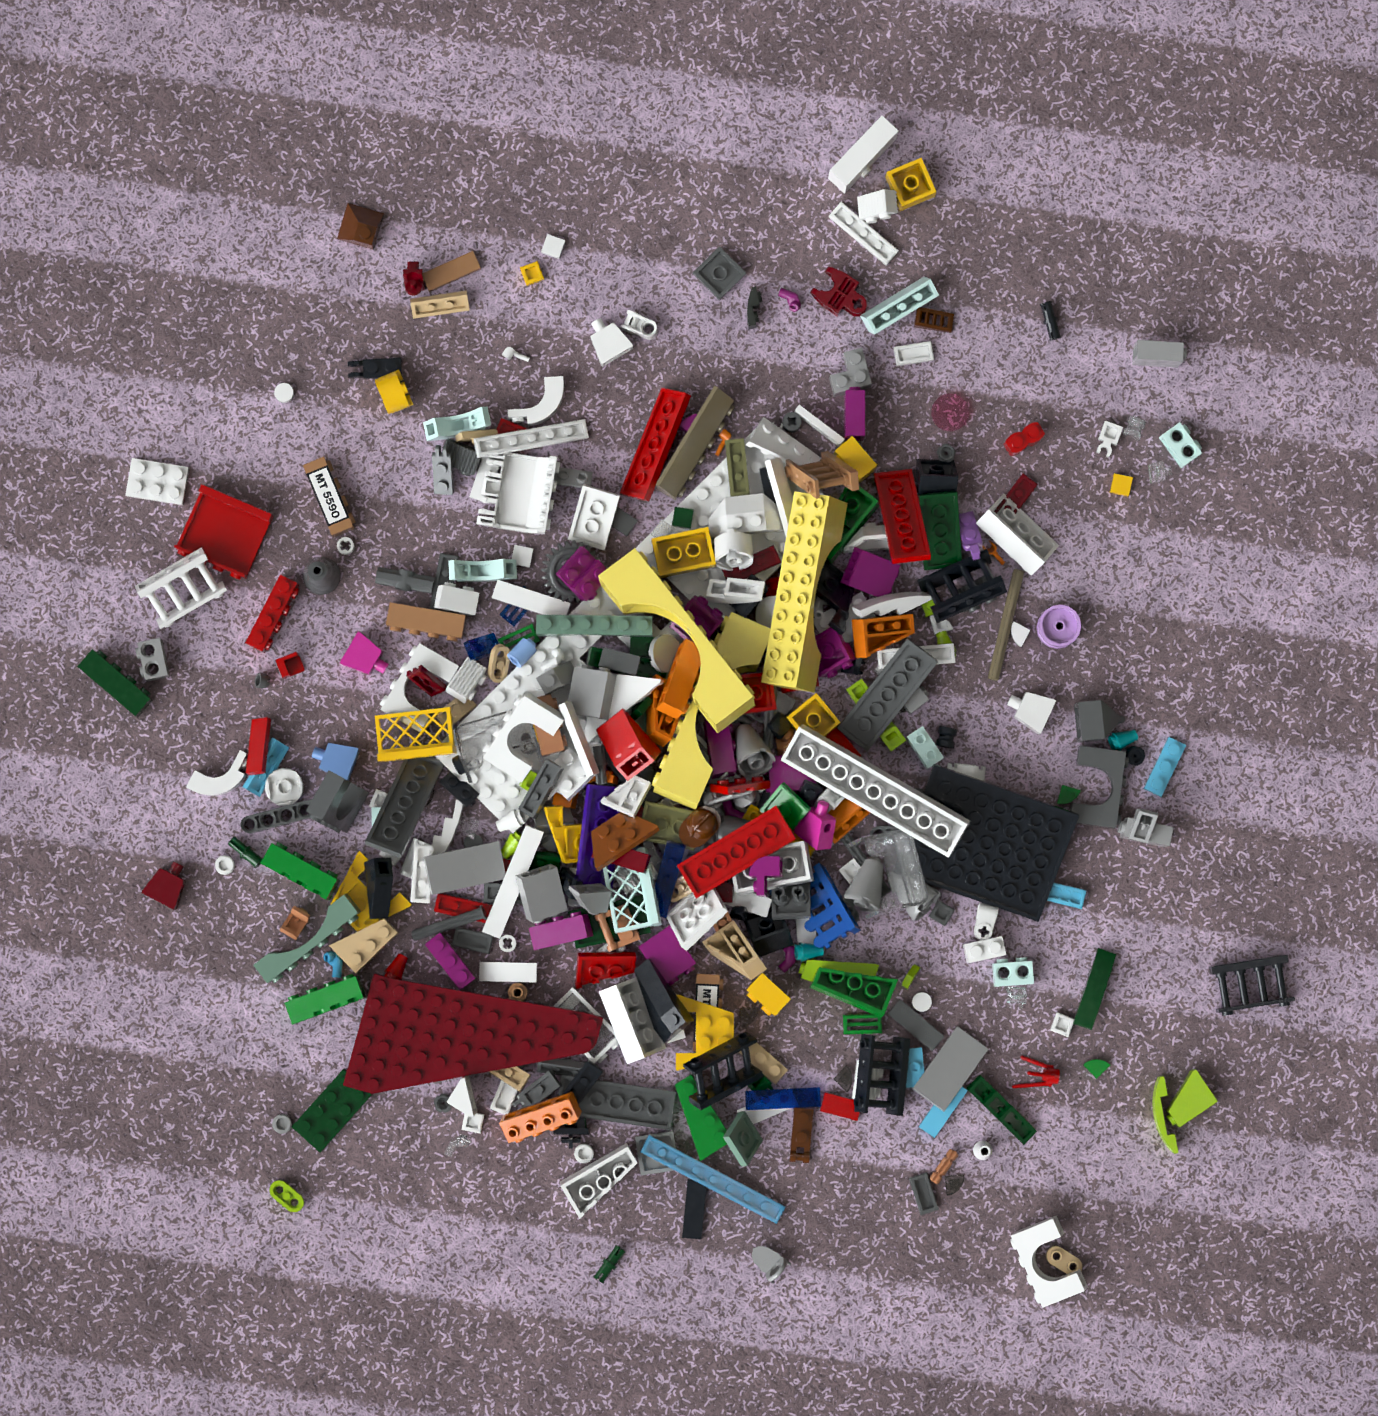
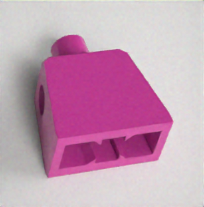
(364, 656)
(817, 827)

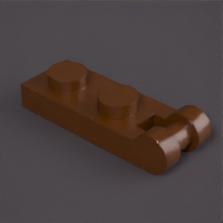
(801, 1134)

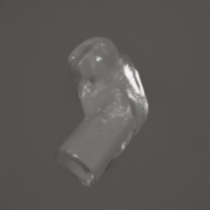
(456, 1142)

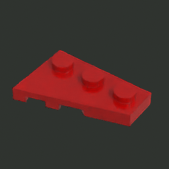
(739, 785)

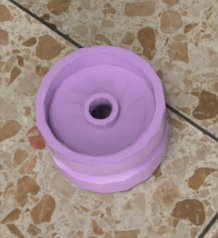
(1050, 634)

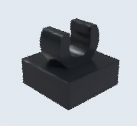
(854, 670)

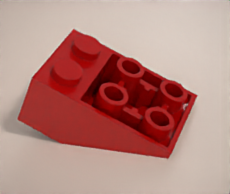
(627, 744)

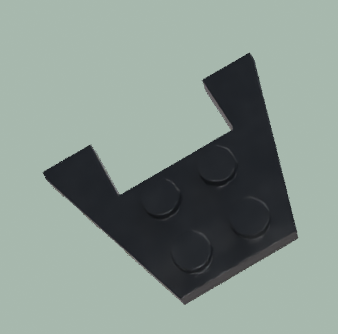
(835, 594)

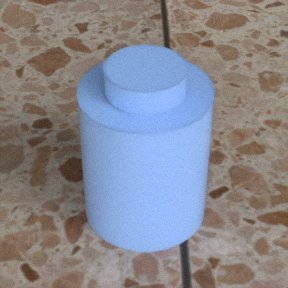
(522, 652)

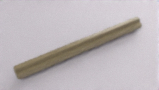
(1005, 625)

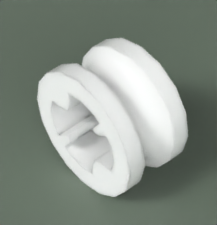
(346, 540)
(513, 943)

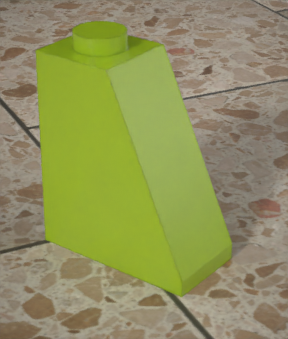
(1190, 1100)

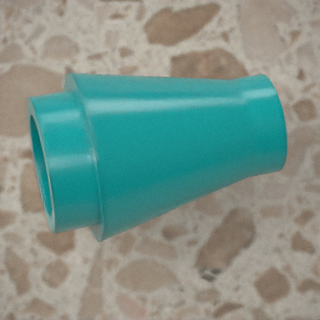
(1122, 739)
(807, 951)

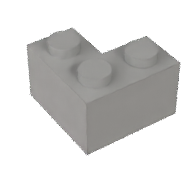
(855, 374)

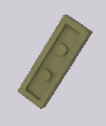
(737, 467)

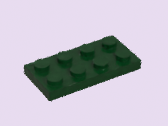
(942, 528)
(598, 936)
(330, 1112)

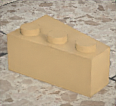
(364, 945)
(735, 950)

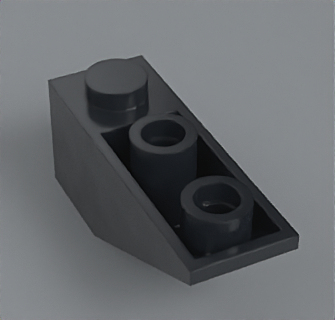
(379, 886)

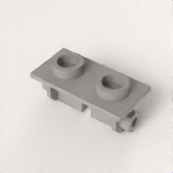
(573, 477)

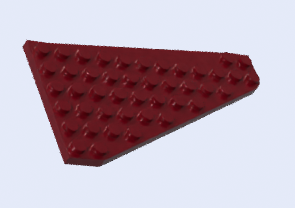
(439, 1033)

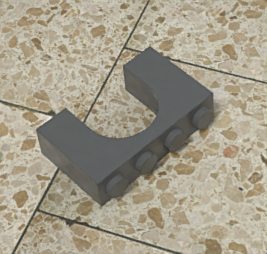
(1113, 764)
(336, 802)

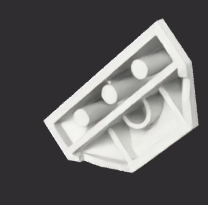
(747, 514)
(868, 539)

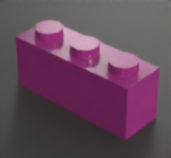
(720, 750)
(560, 930)
(450, 961)

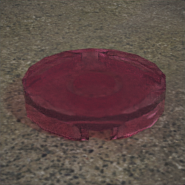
(950, 418)

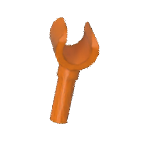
(724, 435)
(992, 550)

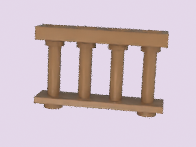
(822, 474)

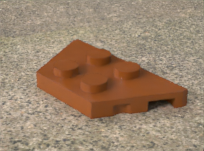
(618, 837)

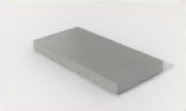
(464, 867)
(950, 1069)

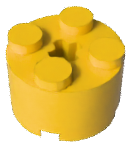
(393, 392)

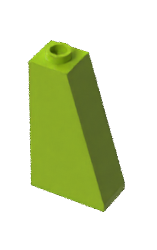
(809, 968)

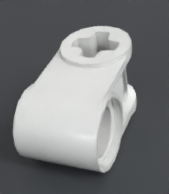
(638, 325)
(986, 917)

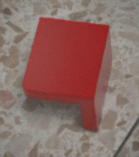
(290, 665)

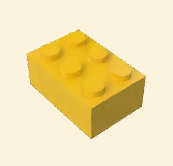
(683, 552)

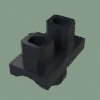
(580, 1129)

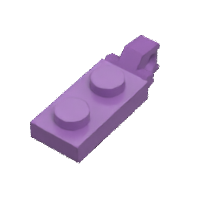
(970, 534)

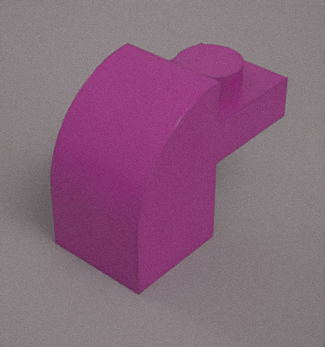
(765, 868)

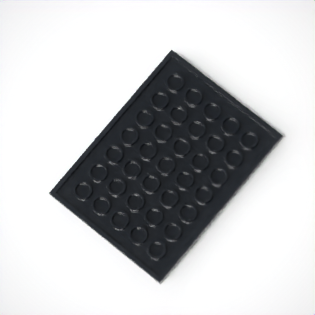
(1007, 849)

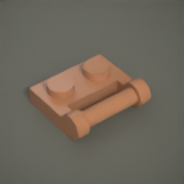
(625, 937)

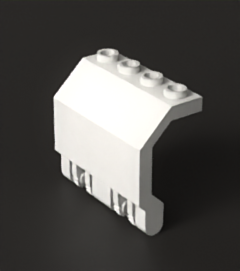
(520, 494)

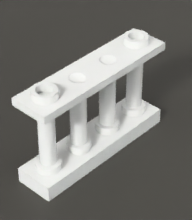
(164, 579)

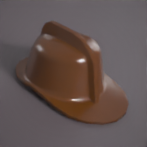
(699, 826)

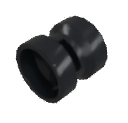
(946, 737)

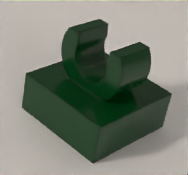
(761, 1084)

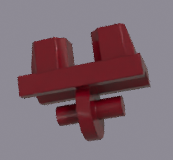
(413, 278)

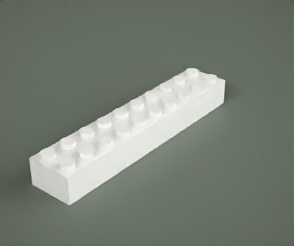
(875, 790)

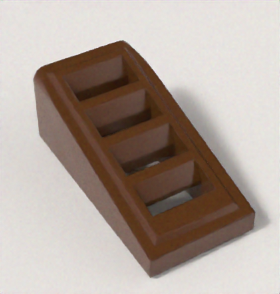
(918, 324)

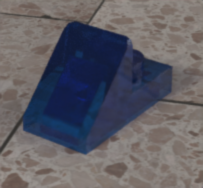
(480, 646)

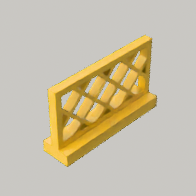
(415, 751)

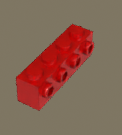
(272, 614)

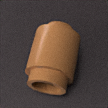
(524, 992)

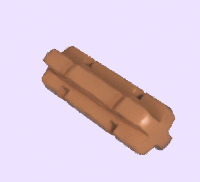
(943, 1166)

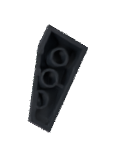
(663, 1005)

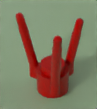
(1049, 1075)

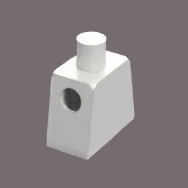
(609, 342)
(1032, 710)

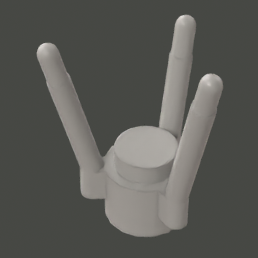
(712, 798)

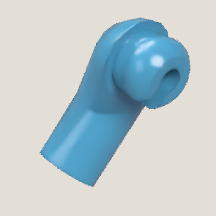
(336, 962)

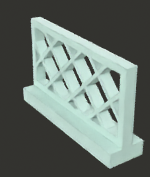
(649, 895)

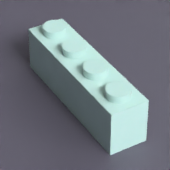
(899, 305)

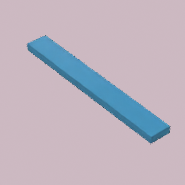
(712, 1179)

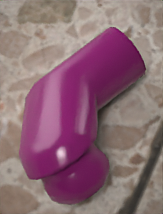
(792, 299)
(729, 810)
(789, 960)

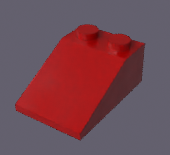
(763, 693)

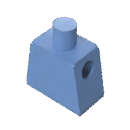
(337, 759)

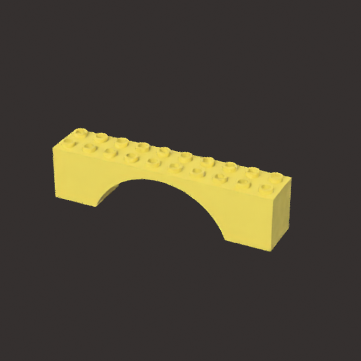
(639, 589)
(792, 649)
(685, 768)

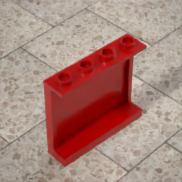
(226, 532)

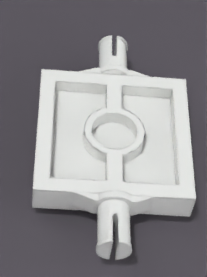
(572, 777)

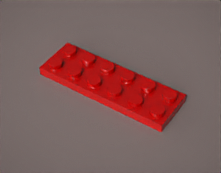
(655, 444)
(902, 516)
(736, 851)

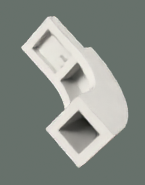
(546, 408)
(220, 785)

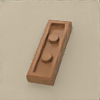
(451, 271)

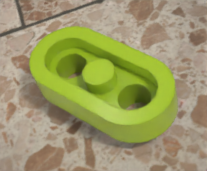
(286, 1196)

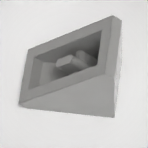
(1143, 825)

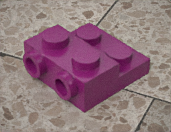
(581, 574)
(704, 615)
(834, 653)

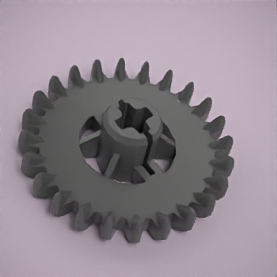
(553, 566)

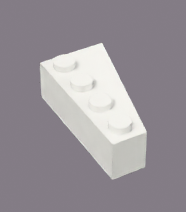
(596, 1179)

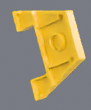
(565, 836)
(358, 893)
(713, 1028)

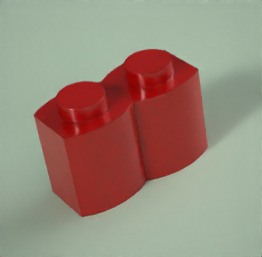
(1019, 441)

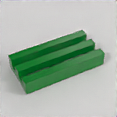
(536, 640)
(845, 1024)

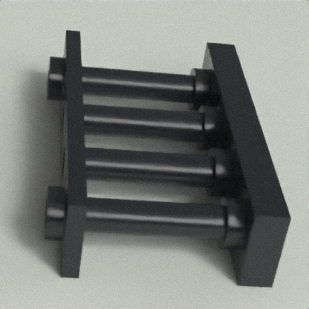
(968, 599)
(1239, 969)
(897, 1079)
(730, 1084)

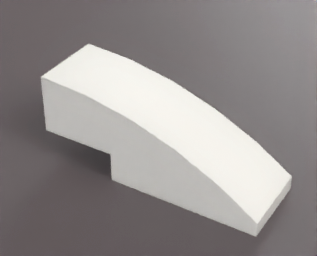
(735, 591)
(508, 972)

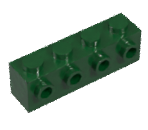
(115, 683)

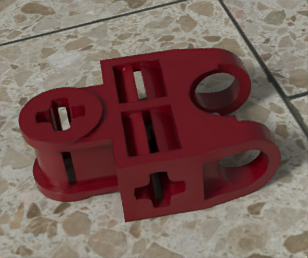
(828, 298)

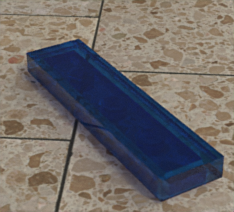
(668, 875)
(783, 1098)

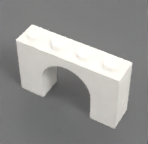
(397, 700)
(526, 710)
(1047, 1288)

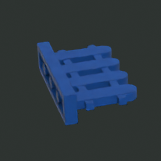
(831, 912)

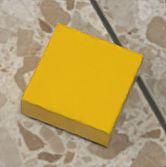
(532, 273)
(1121, 485)

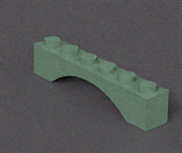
(594, 625)
(338, 914)

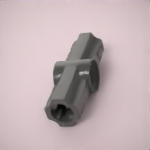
(404, 580)

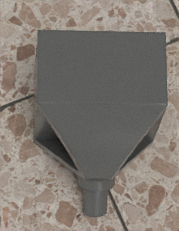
(1095, 720)

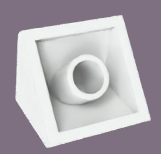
(463, 1097)

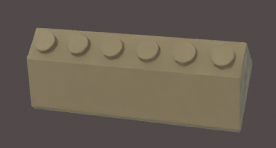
(694, 444)

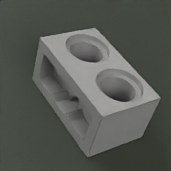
(157, 658)

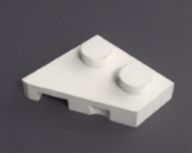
(628, 796)

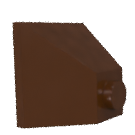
(360, 226)

